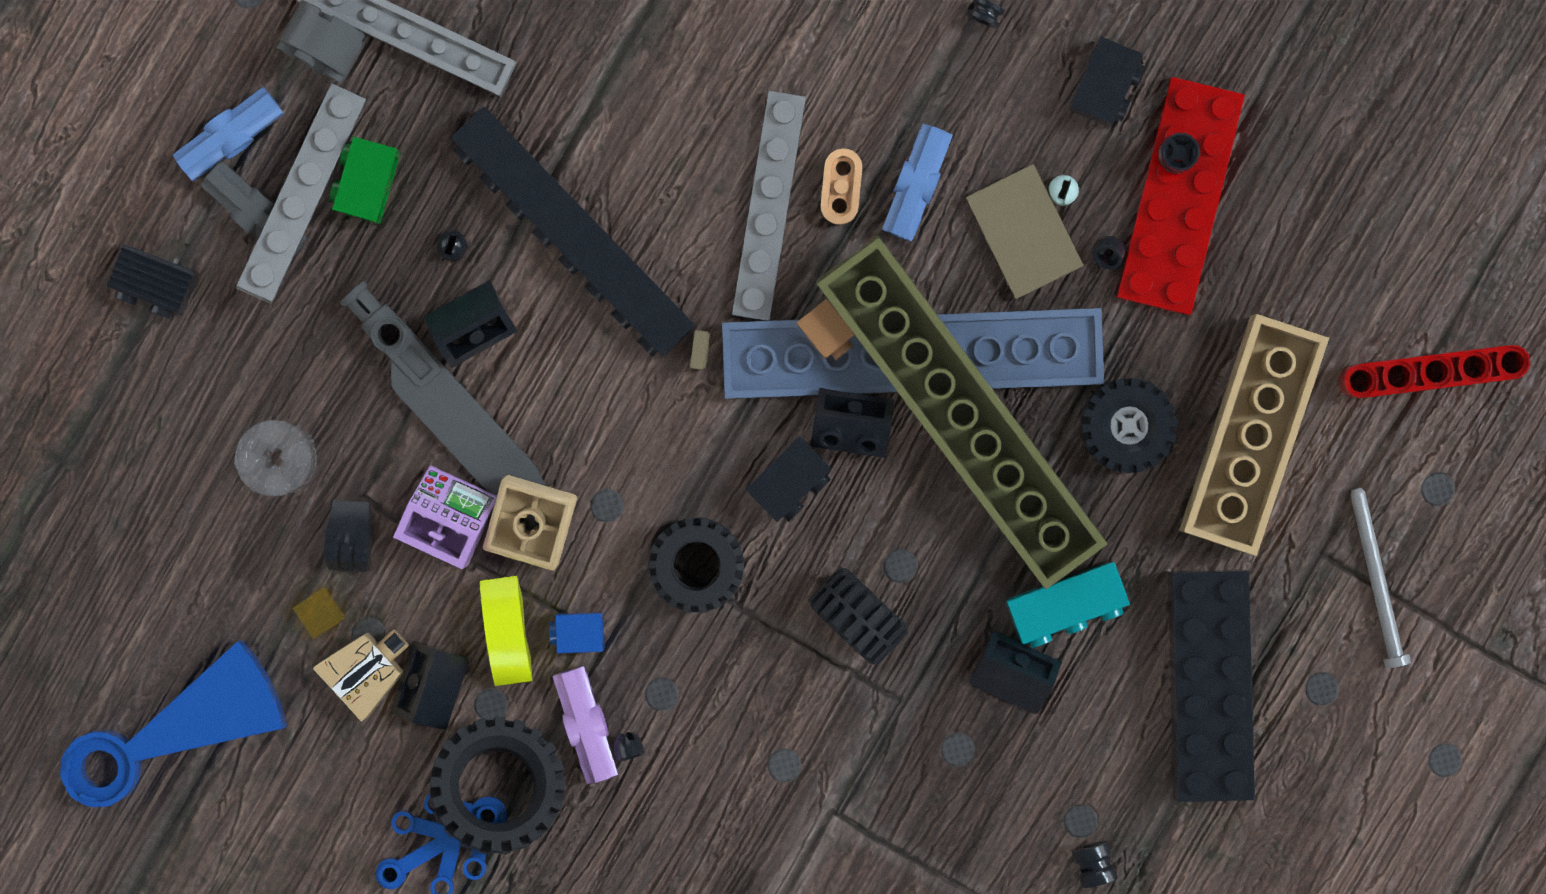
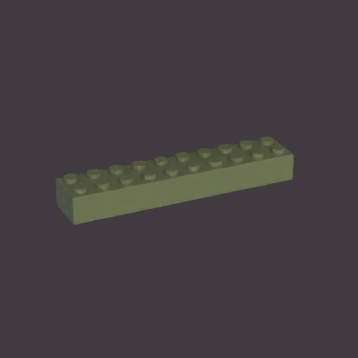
(961, 412)

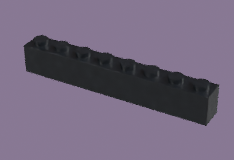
(573, 232)

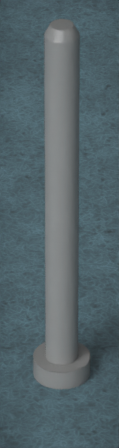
(1378, 581)

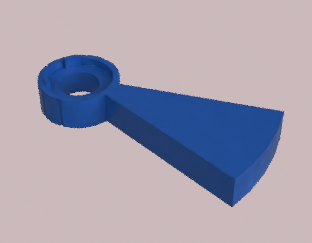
(221, 705)

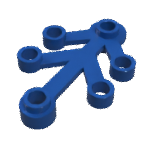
(441, 843)

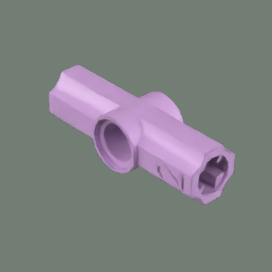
(585, 725)

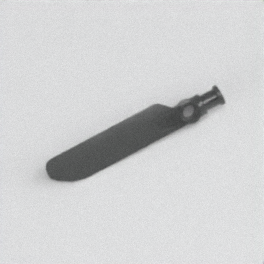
(443, 401)

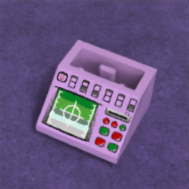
(446, 517)

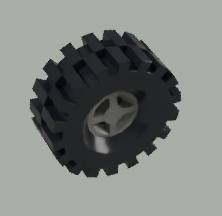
(1146, 425)

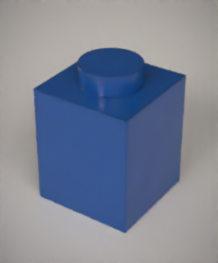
(578, 632)

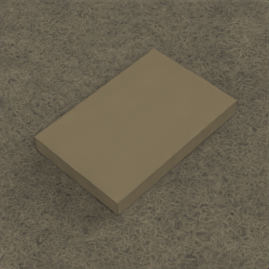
(1024, 231)

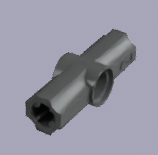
(246, 204)

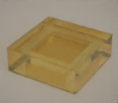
(319, 612)

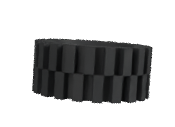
(510, 738)

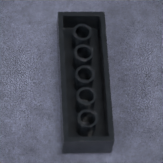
(1211, 685)

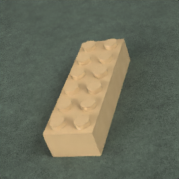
(1254, 434)

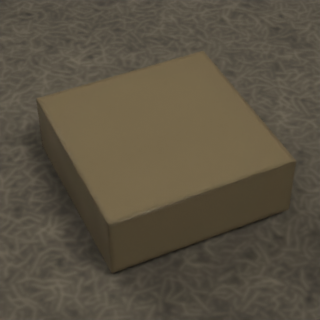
(700, 350)

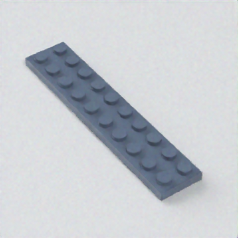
(1004, 346)

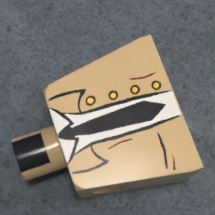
(364, 671)

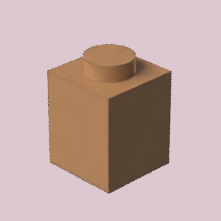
(827, 330)

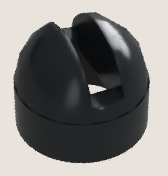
(459, 249)
(1104, 259)
(627, 747)

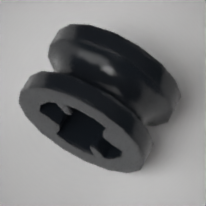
(986, 13)

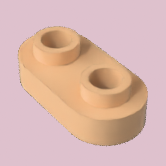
(841, 187)

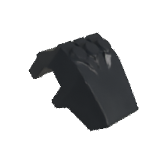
(349, 536)

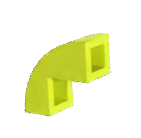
(505, 630)

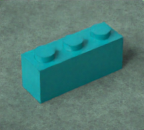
(1068, 604)

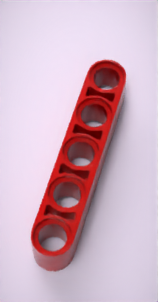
(1452, 371)

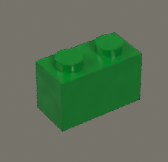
(365, 179)

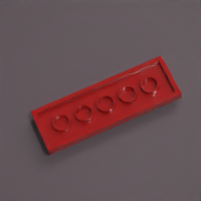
(1180, 208)

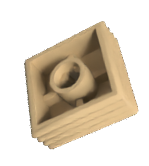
(509, 535)

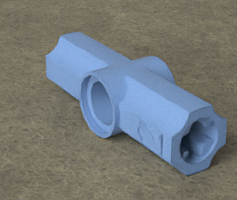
(228, 134)
(917, 182)

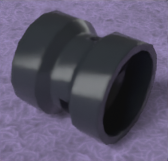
(1183, 148)
(1094, 864)

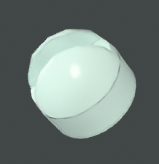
(1055, 187)

